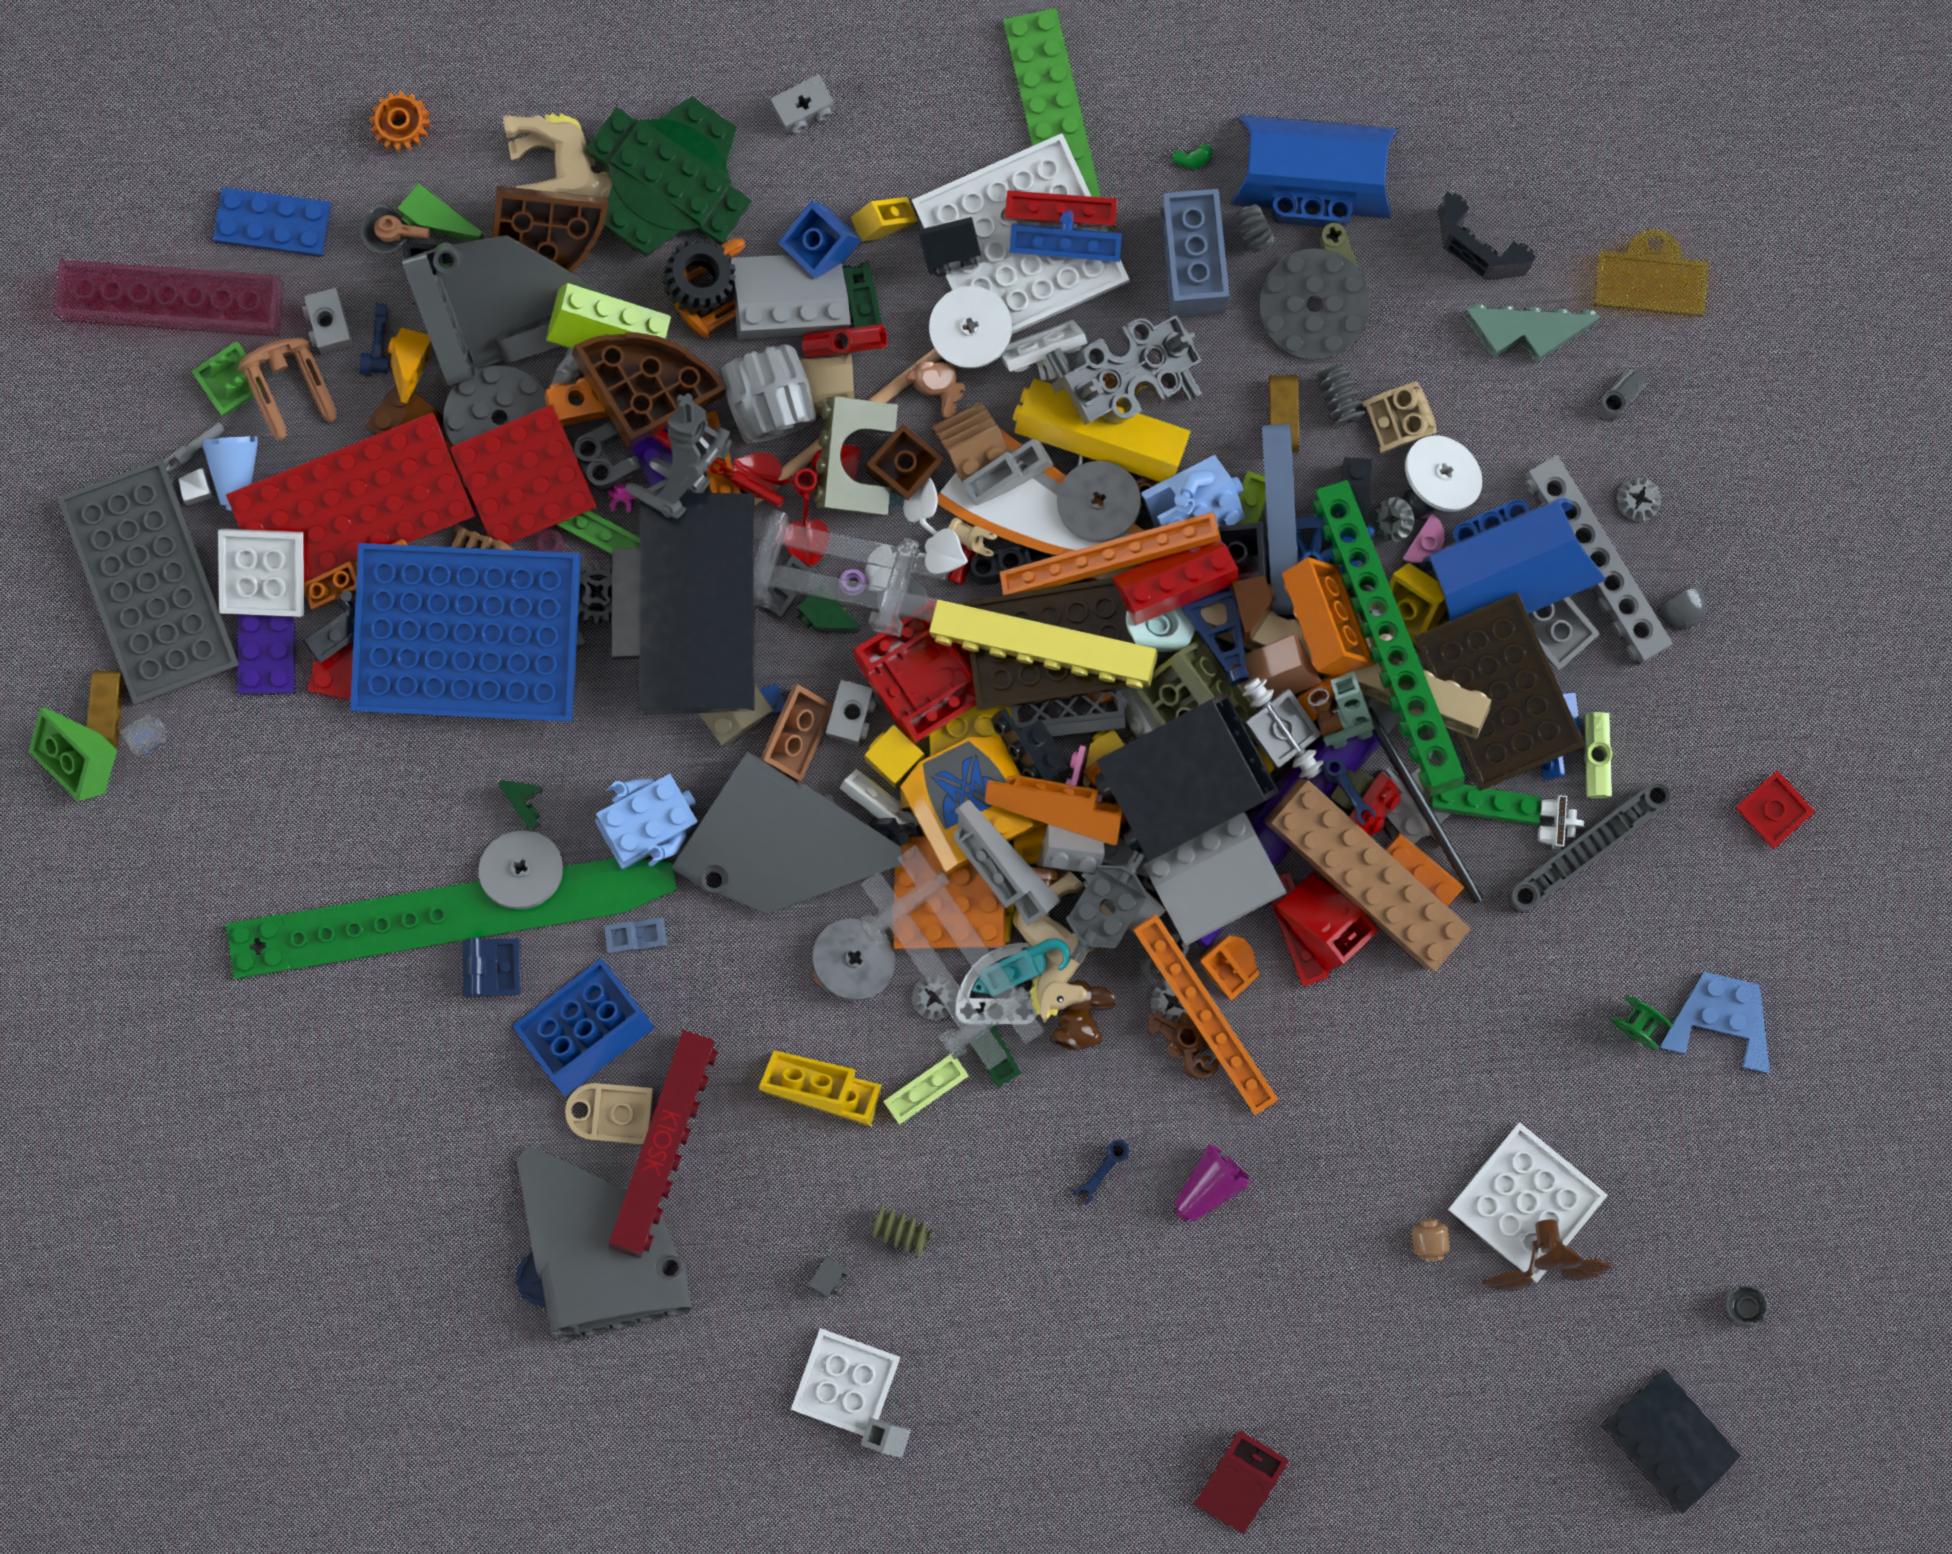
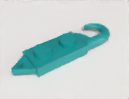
(1029, 963)

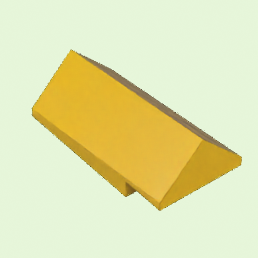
(821, 1087)

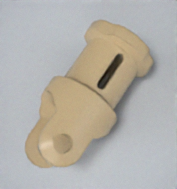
(972, 536)

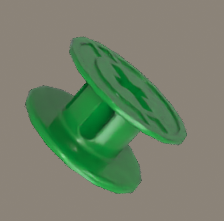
(1646, 1015)

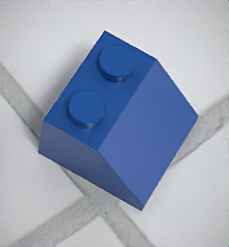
(819, 239)

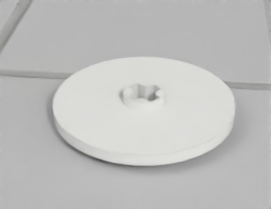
(981, 308)
(1442, 491)

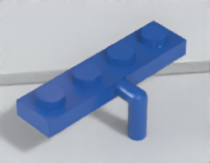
(1065, 241)

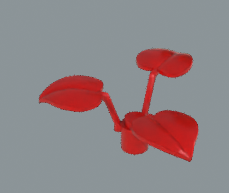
(766, 471)

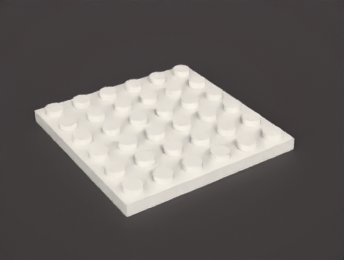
(1027, 283)

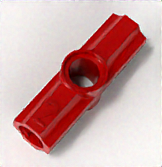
(859, 340)

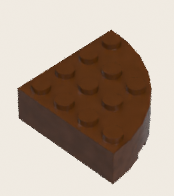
(550, 222)
(641, 379)

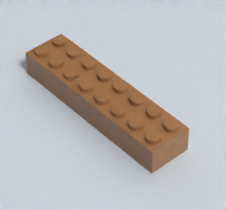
(1366, 874)

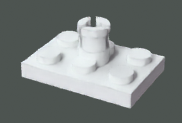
(1035, 347)

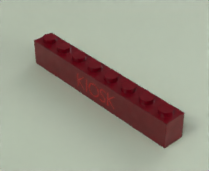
(661, 1144)

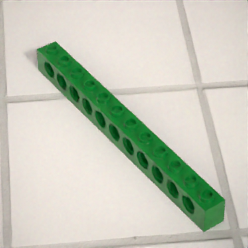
(1340, 499)

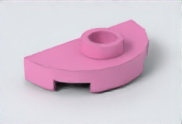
(1427, 541)

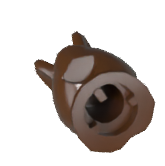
(1077, 1026)

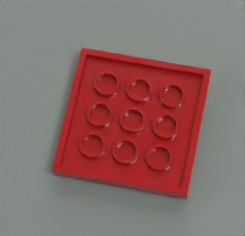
(524, 476)

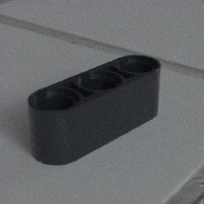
(1021, 554)

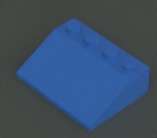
(583, 1027)

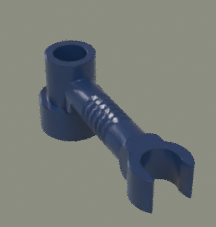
(374, 361)
(1341, 779)
(1105, 1167)

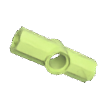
(1597, 773)

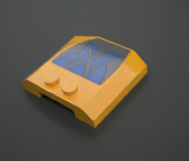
(950, 779)

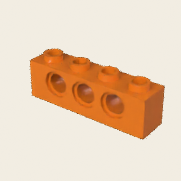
(569, 414)

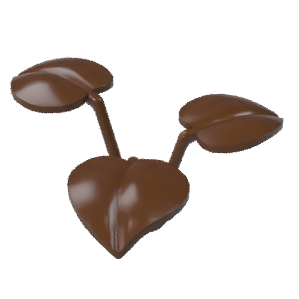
(1557, 1257)

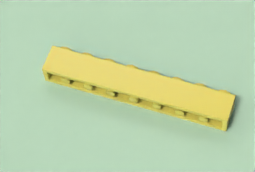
(1043, 643)

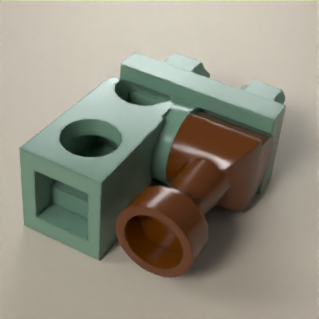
(1346, 719)

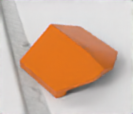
(1230, 965)

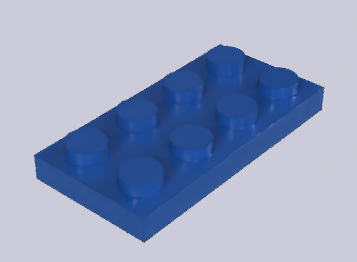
(272, 222)

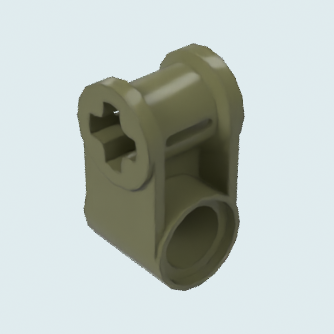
(1342, 245)

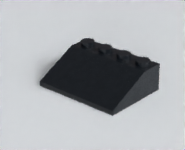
(1671, 1442)

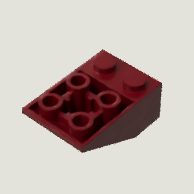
(1241, 1481)

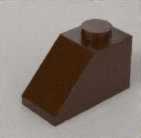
(1254, 604)

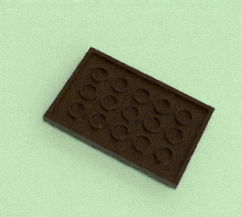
(1082, 607)
(1503, 658)

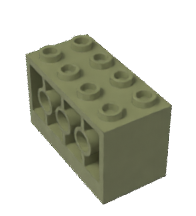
(1189, 681)

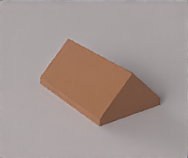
(797, 732)

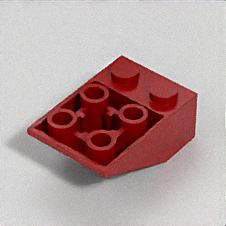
(1326, 921)

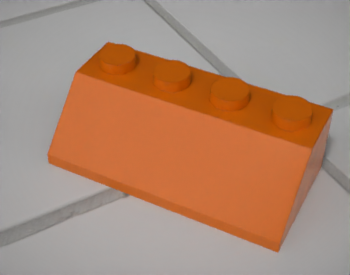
(1326, 617)

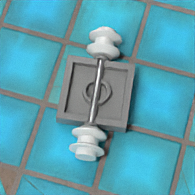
(1282, 728)

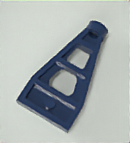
(1206, 632)

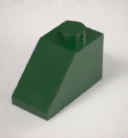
(826, 616)

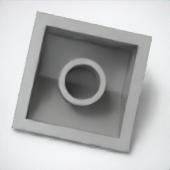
(1070, 851)

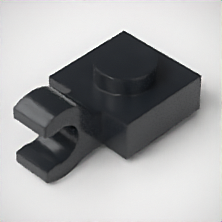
(893, 831)

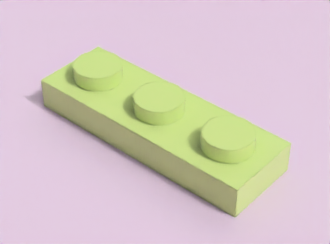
(925, 1089)

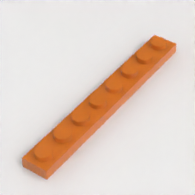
(1112, 555)
(1205, 1013)

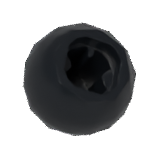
(1420, 509)

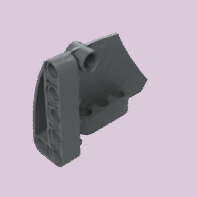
(486, 302)
(779, 842)
(582, 1279)

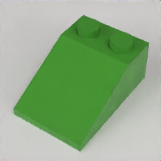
(72, 754)

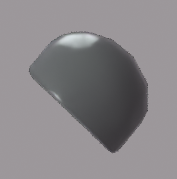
(1746, 1306)

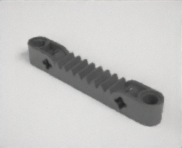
(1590, 846)

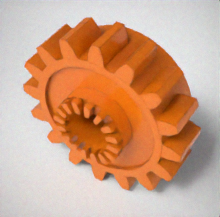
(406, 134)

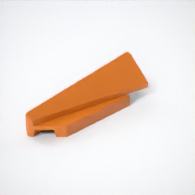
(1058, 805)

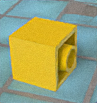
(893, 756)

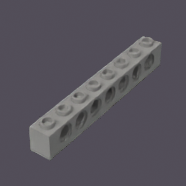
(1640, 649)

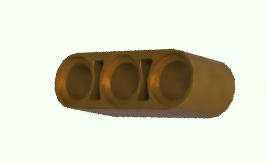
(1284, 405)
(106, 704)

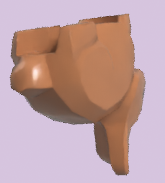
(938, 380)

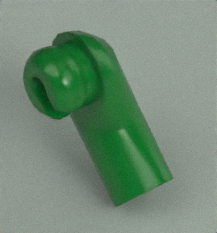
(1195, 159)

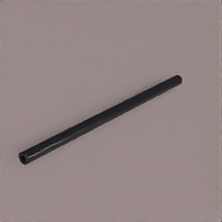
(1425, 809)

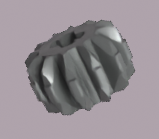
(1255, 228)

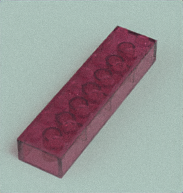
(169, 298)

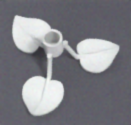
(942, 549)

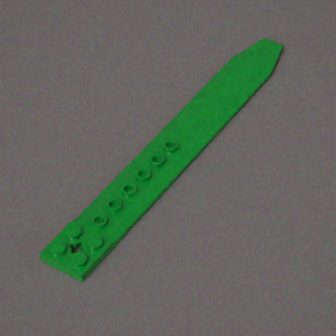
(436, 918)

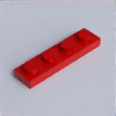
(1050, 207)
(1305, 963)

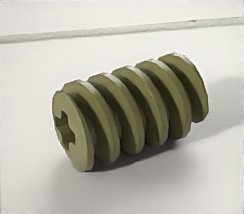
(901, 1231)

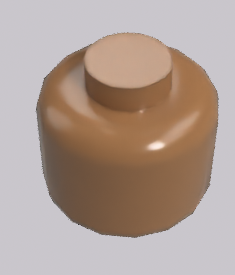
(1430, 1240)

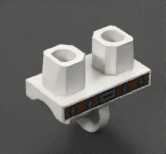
(1556, 835)

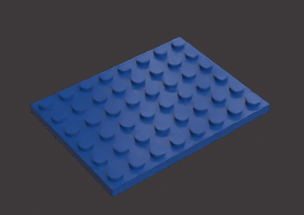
(465, 632)

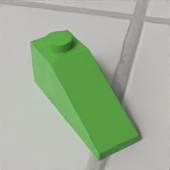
(428, 211)

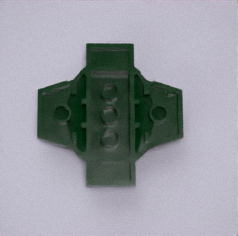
(668, 176)

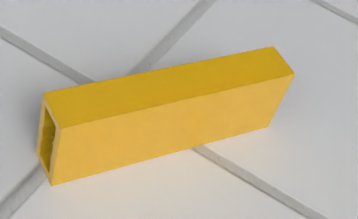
(1137, 445)

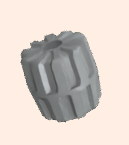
(768, 394)

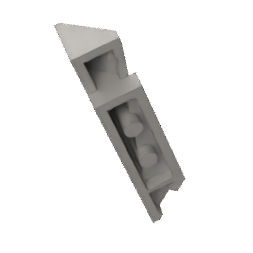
(1002, 866)

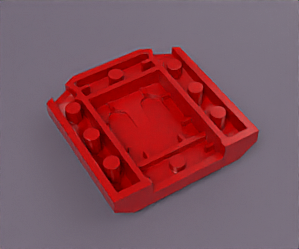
(918, 678)

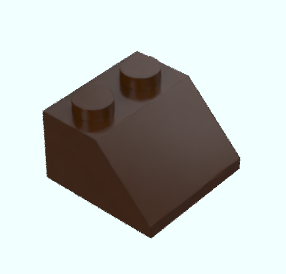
(395, 413)
(904, 463)

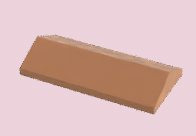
(1282, 665)

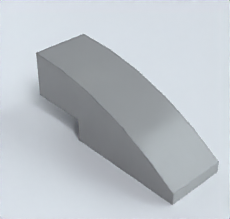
(1008, 472)

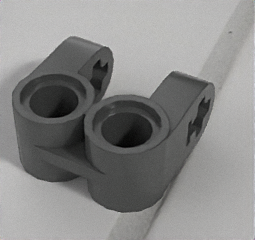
(617, 473)

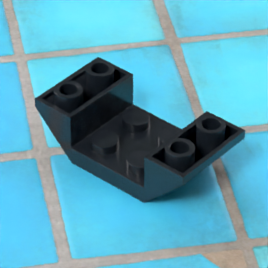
(1479, 257)

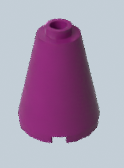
(1210, 1185)

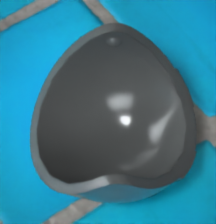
(369, 236)
(1685, 609)

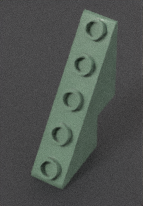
(1537, 330)

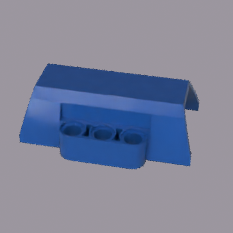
(1317, 167)
(1519, 554)

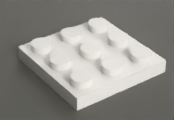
(261, 572)
(845, 1382)

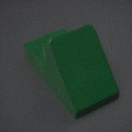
(520, 794)

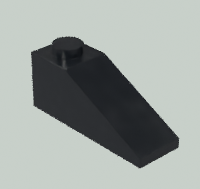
(1358, 473)

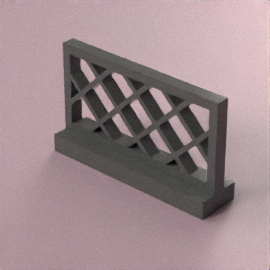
(1078, 723)

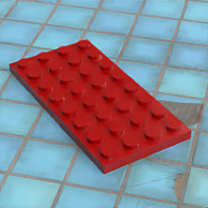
(363, 493)

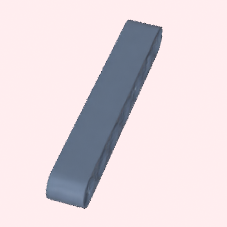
(1280, 510)

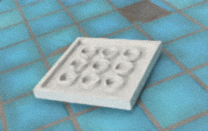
(1520, 1187)

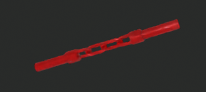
(738, 478)

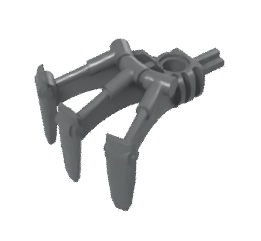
(693, 452)

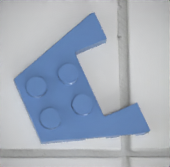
(1726, 1008)

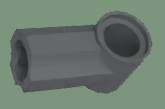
(1622, 394)

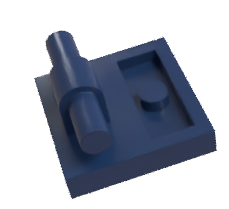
(491, 967)

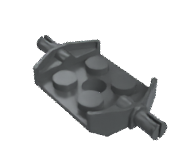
(1107, 883)

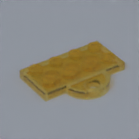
(1652, 278)

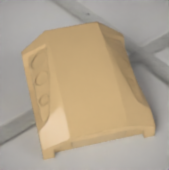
(829, 378)
(1400, 416)

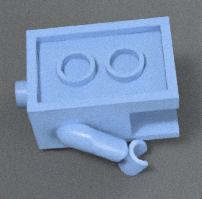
(1194, 493)
(648, 821)

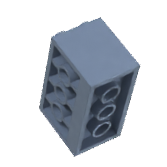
(1194, 253)

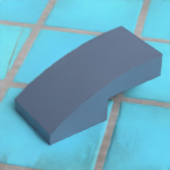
(635, 935)

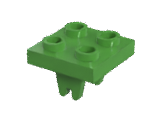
(223, 381)

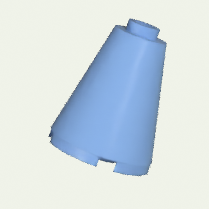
(230, 463)

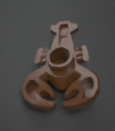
(1184, 1039)

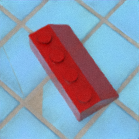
(1175, 580)

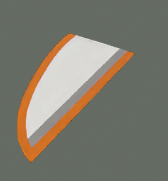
(1022, 514)

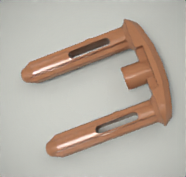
(274, 355)

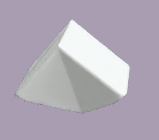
(195, 487)

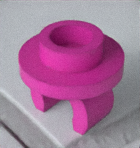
(618, 494)

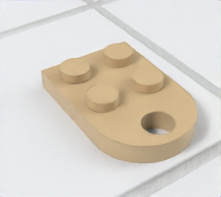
(613, 1113)

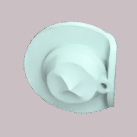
(1164, 633)

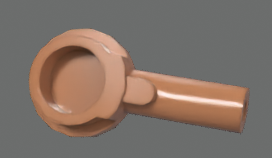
(390, 229)

